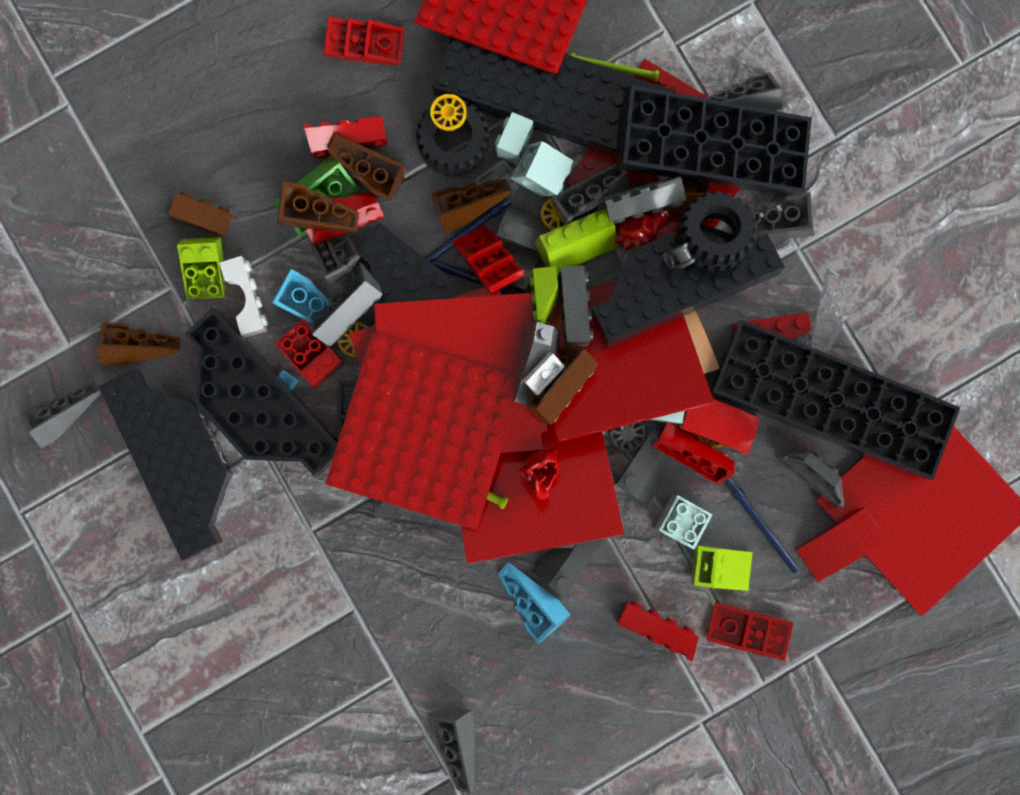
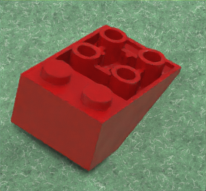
(309, 354)

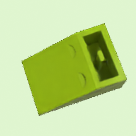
(201, 267)
(544, 293)
(721, 568)

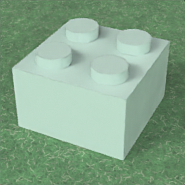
(514, 138)

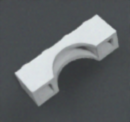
(250, 320)

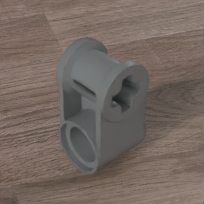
(678, 256)

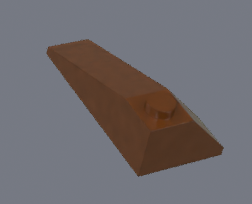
(374, 170)
(462, 205)
(312, 210)
(125, 345)

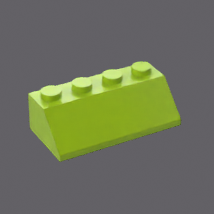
(577, 241)

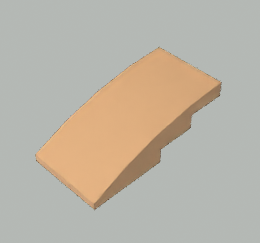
(701, 343)

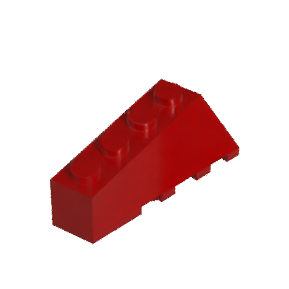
(365, 132)
(364, 203)
(694, 454)
(658, 629)

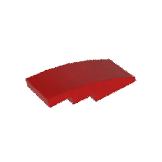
(364, 41)
(488, 258)
(722, 425)
(841, 544)
(750, 631)

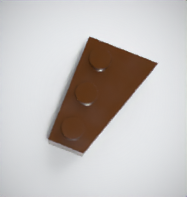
(200, 214)

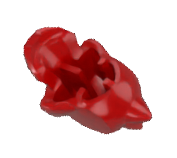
(640, 230)
(540, 472)

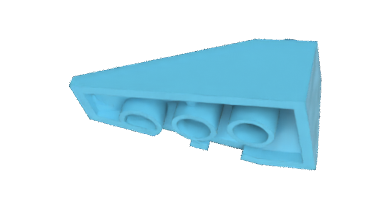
(300, 297)
(538, 607)

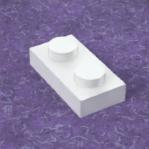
(543, 373)

